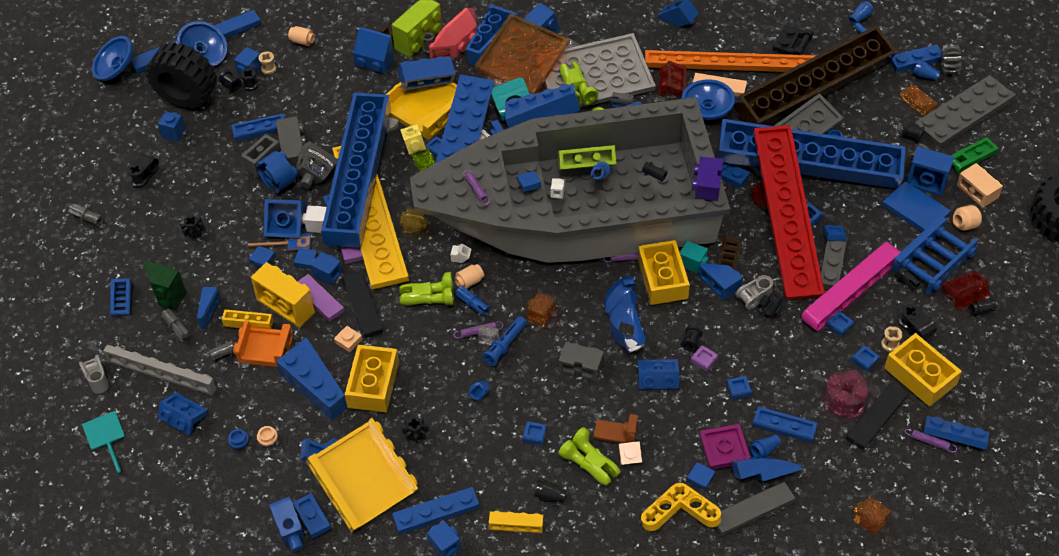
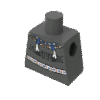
(314, 164)

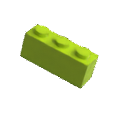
(586, 157)

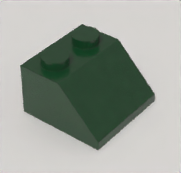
(166, 284)

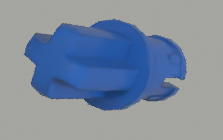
(472, 300)

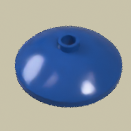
(206, 38)
(112, 58)
(713, 98)

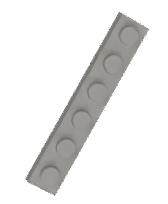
(161, 370)

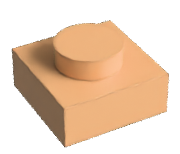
(348, 339)
(630, 453)

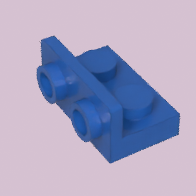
(658, 374)
(180, 412)

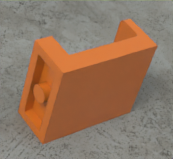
(262, 345)

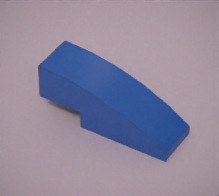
(762, 467)

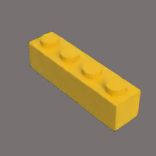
(236, 319)
(516, 522)

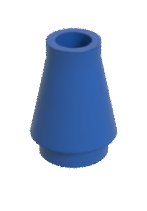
(862, 11)
(926, 71)
(764, 446)

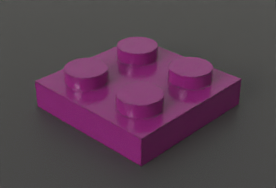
(723, 445)

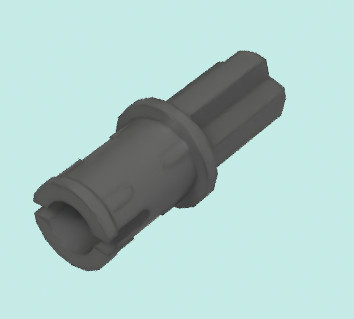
(86, 214)
(175, 324)

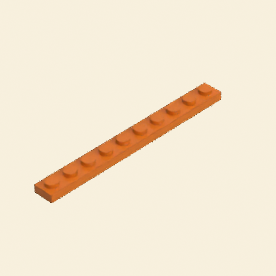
(725, 61)

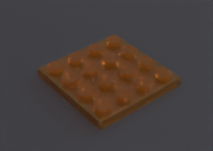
(523, 52)

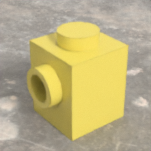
(413, 139)

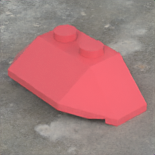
(456, 33)

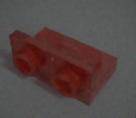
(672, 78)
(967, 288)

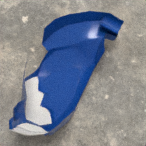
(620, 304)

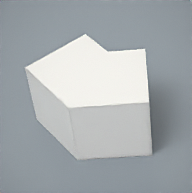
(558, 188)
(460, 253)

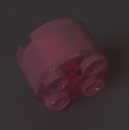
(846, 393)

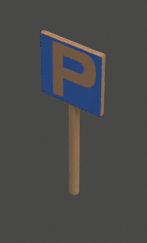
(293, 243)

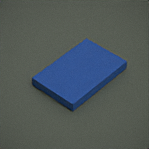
(915, 206)

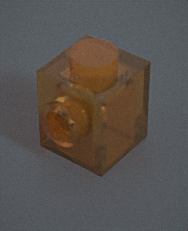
(540, 309)
(871, 515)

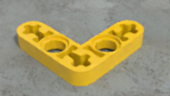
(682, 501)

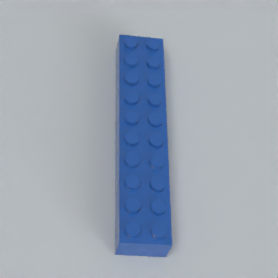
(820, 155)
(356, 170)

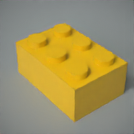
(663, 272)
(283, 294)
(922, 369)
(372, 378)

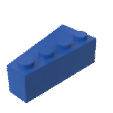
(543, 104)

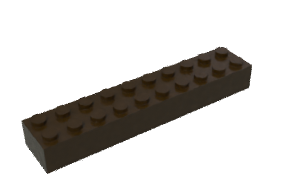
(820, 74)

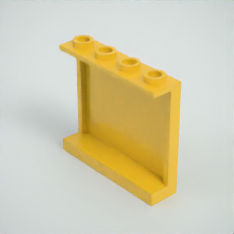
(422, 106)
(362, 475)

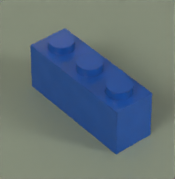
(426, 72)

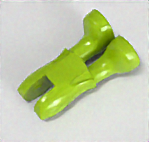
(575, 77)
(423, 292)
(594, 459)

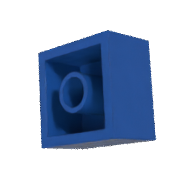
(930, 171)

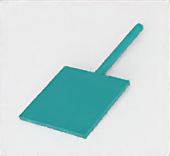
(102, 432)

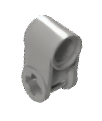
(755, 290)
(95, 375)

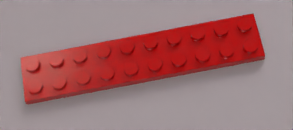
(788, 213)

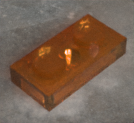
(918, 100)

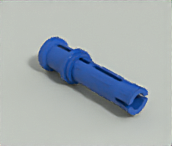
(605, 170)
(500, 346)

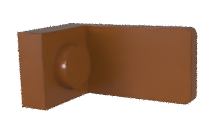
(617, 432)

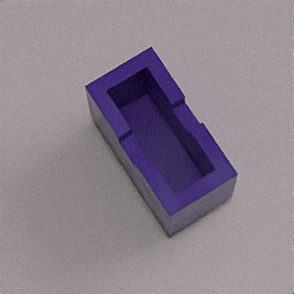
(708, 178)

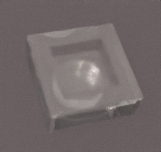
(487, 334)

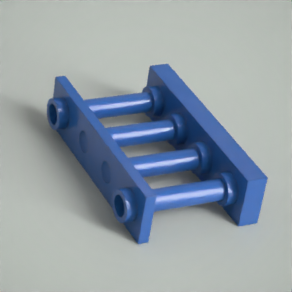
(926, 239)

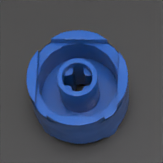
(276, 171)

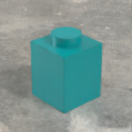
(693, 255)

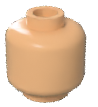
(967, 218)

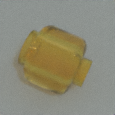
(412, 221)

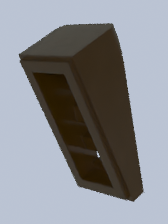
(730, 244)

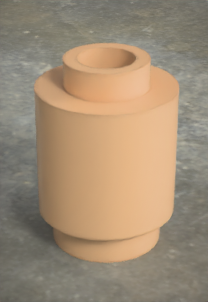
(301, 35)
(469, 276)

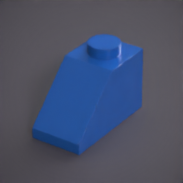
(679, 13)
(720, 279)

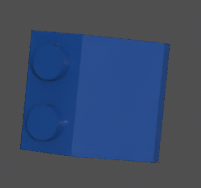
(373, 50)
(283, 218)

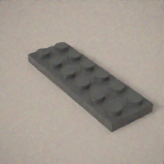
(965, 111)
(813, 116)

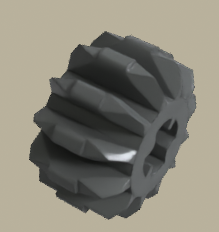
(951, 59)

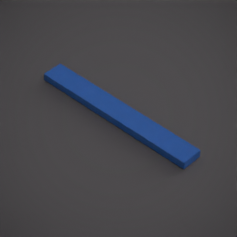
(228, 28)

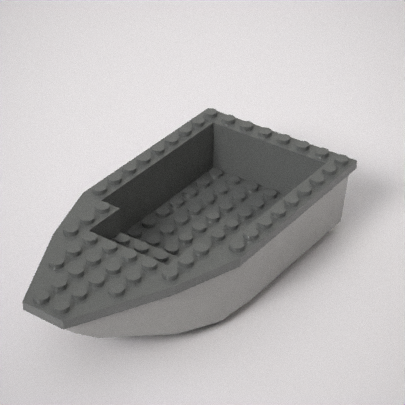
(595, 214)

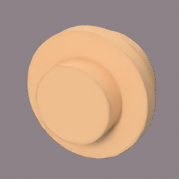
(267, 436)

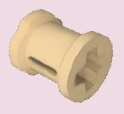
(268, 65)
(893, 343)

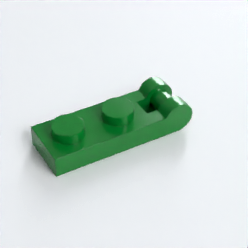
(974, 154)

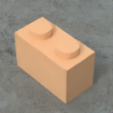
(979, 185)

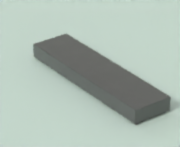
(755, 508)

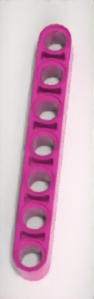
(850, 286)

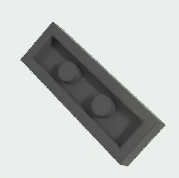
(832, 263)

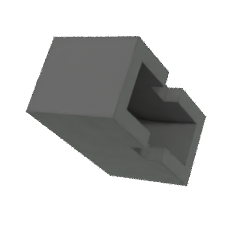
(581, 360)

